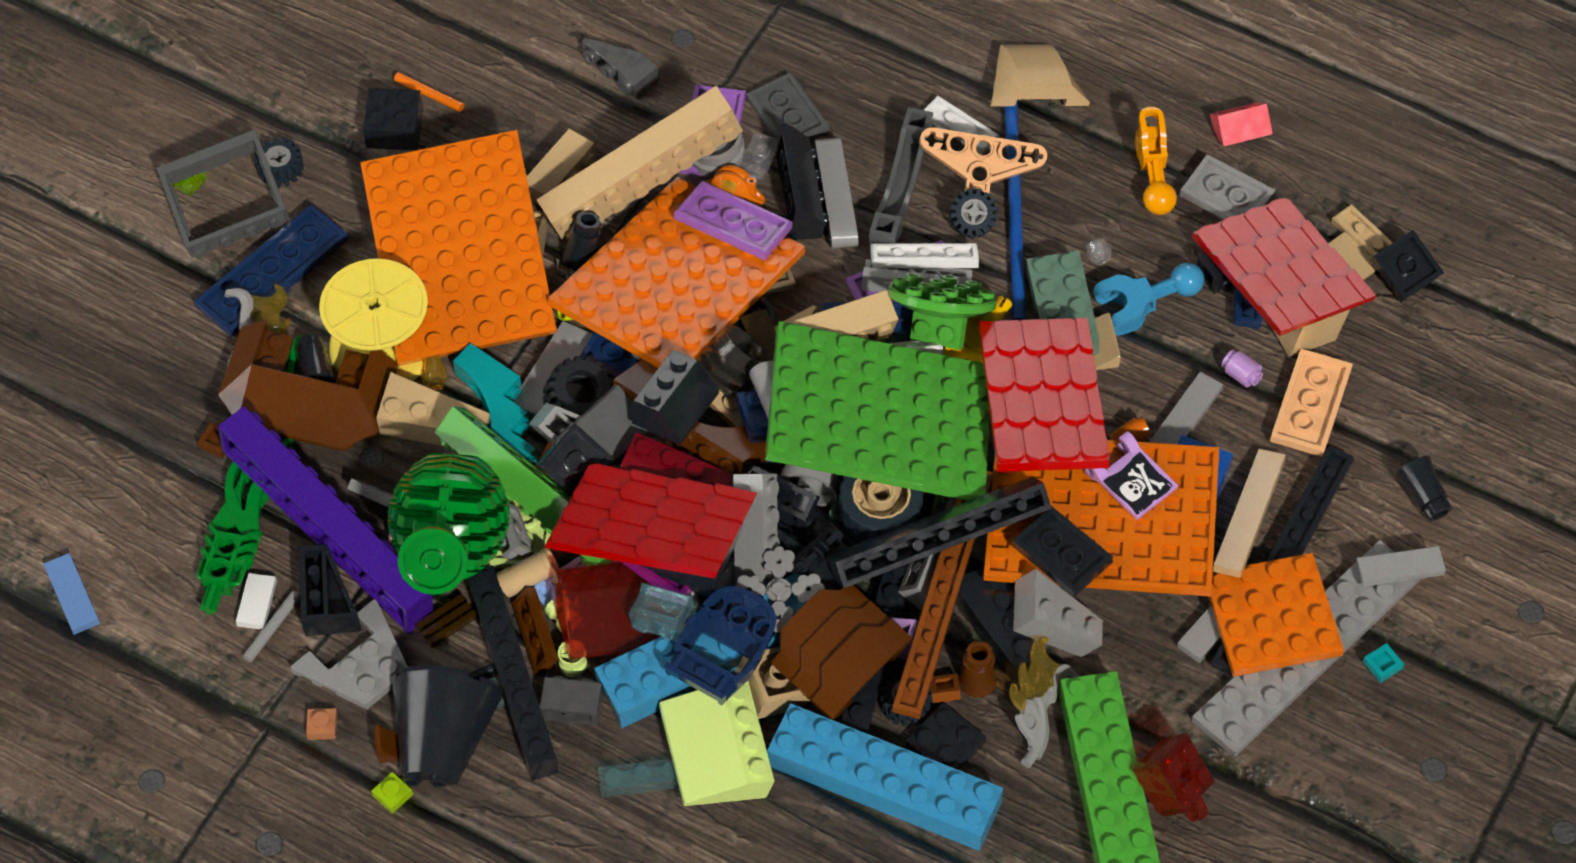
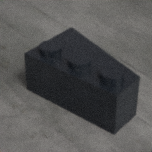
(324, 597)

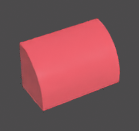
(1241, 123)

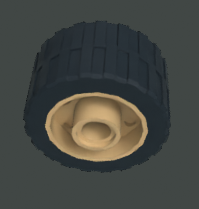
(876, 508)

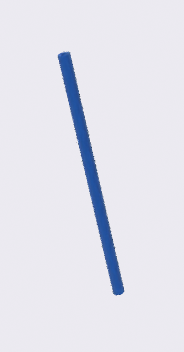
(1015, 221)

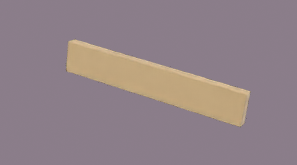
(1249, 513)

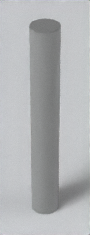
(271, 626)

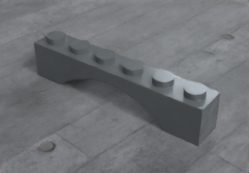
(909, 157)

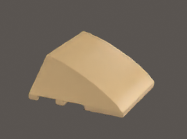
(1034, 74)

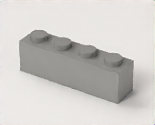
(759, 527)

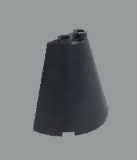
(440, 721)

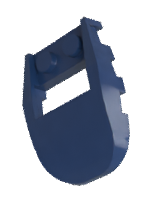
(735, 620)

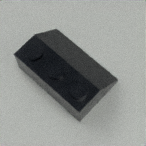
(674, 398)

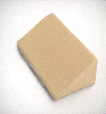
(1109, 351)

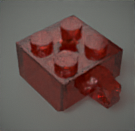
(1175, 778)

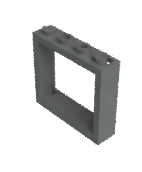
(212, 158)

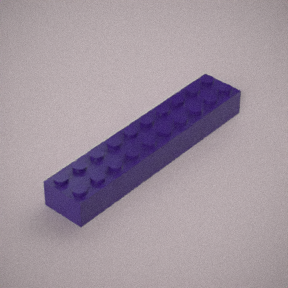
(322, 516)

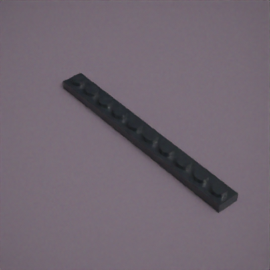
(1305, 518)
(890, 602)

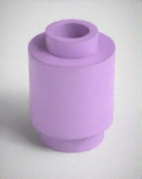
(1242, 368)

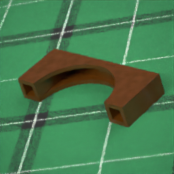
(719, 446)

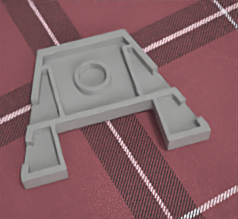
(367, 670)

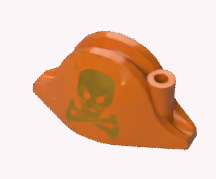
(737, 182)

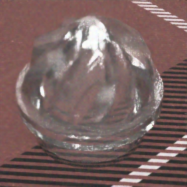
(1099, 251)

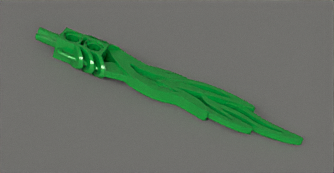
(232, 517)

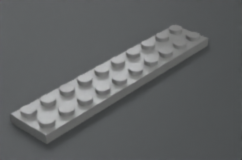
(1258, 698)

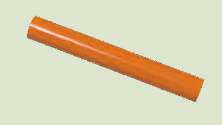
(429, 92)

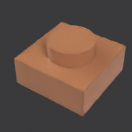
(321, 724)

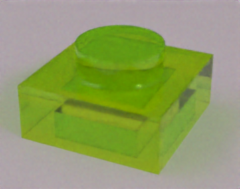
(191, 184)

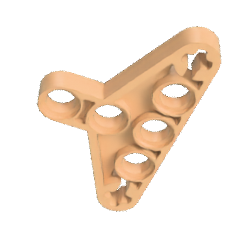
(994, 163)

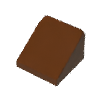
(386, 745)

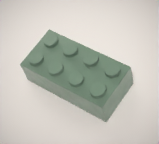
(1061, 290)

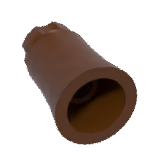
(978, 673)

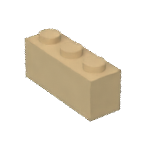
(561, 163)

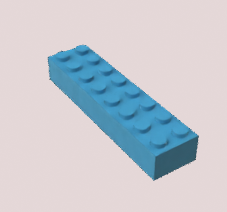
(638, 679)
(885, 777)

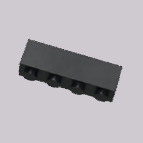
(800, 184)

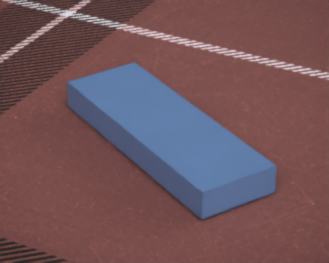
(71, 593)

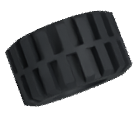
(579, 372)

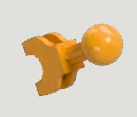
(1152, 153)

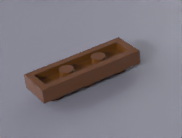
(535, 630)

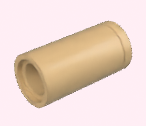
(527, 572)

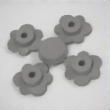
(780, 589)

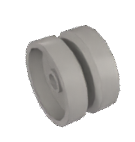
(727, 154)
(818, 482)

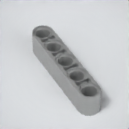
(837, 193)

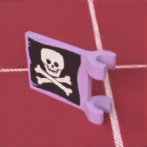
(1134, 479)

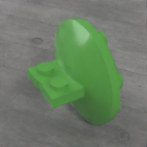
(941, 306)

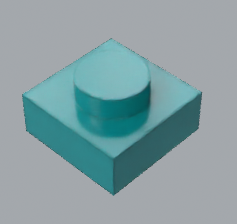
(1383, 663)

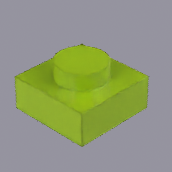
(392, 792)

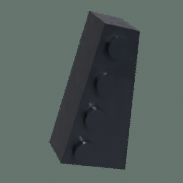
(991, 613)

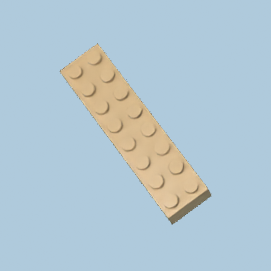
(643, 162)

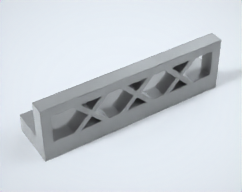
(879, 278)

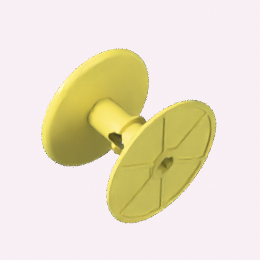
(373, 309)

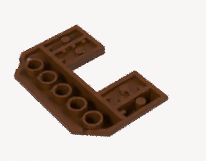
(301, 405)

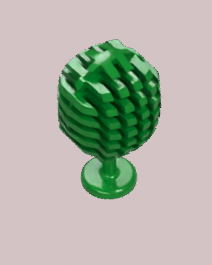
(447, 520)

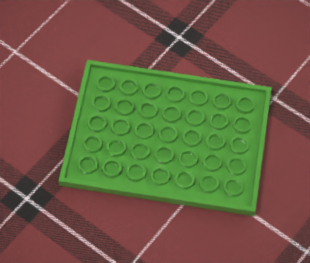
(878, 412)

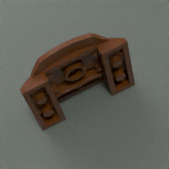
(837, 647)

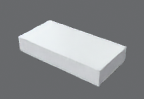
(256, 601)

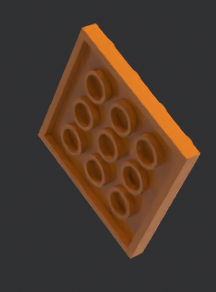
(1274, 615)

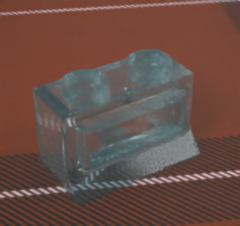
(661, 612)

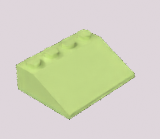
(717, 748)

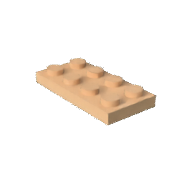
(1311, 402)

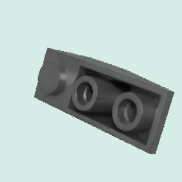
(626, 67)

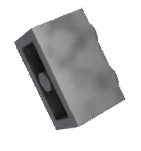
(571, 700)

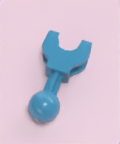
(1140, 297)

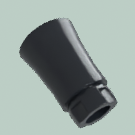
(582, 240)
(313, 359)
(1425, 487)

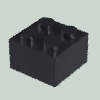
(393, 119)

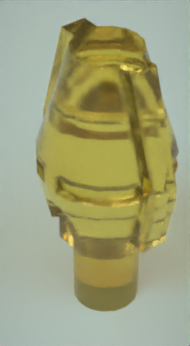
(434, 373)

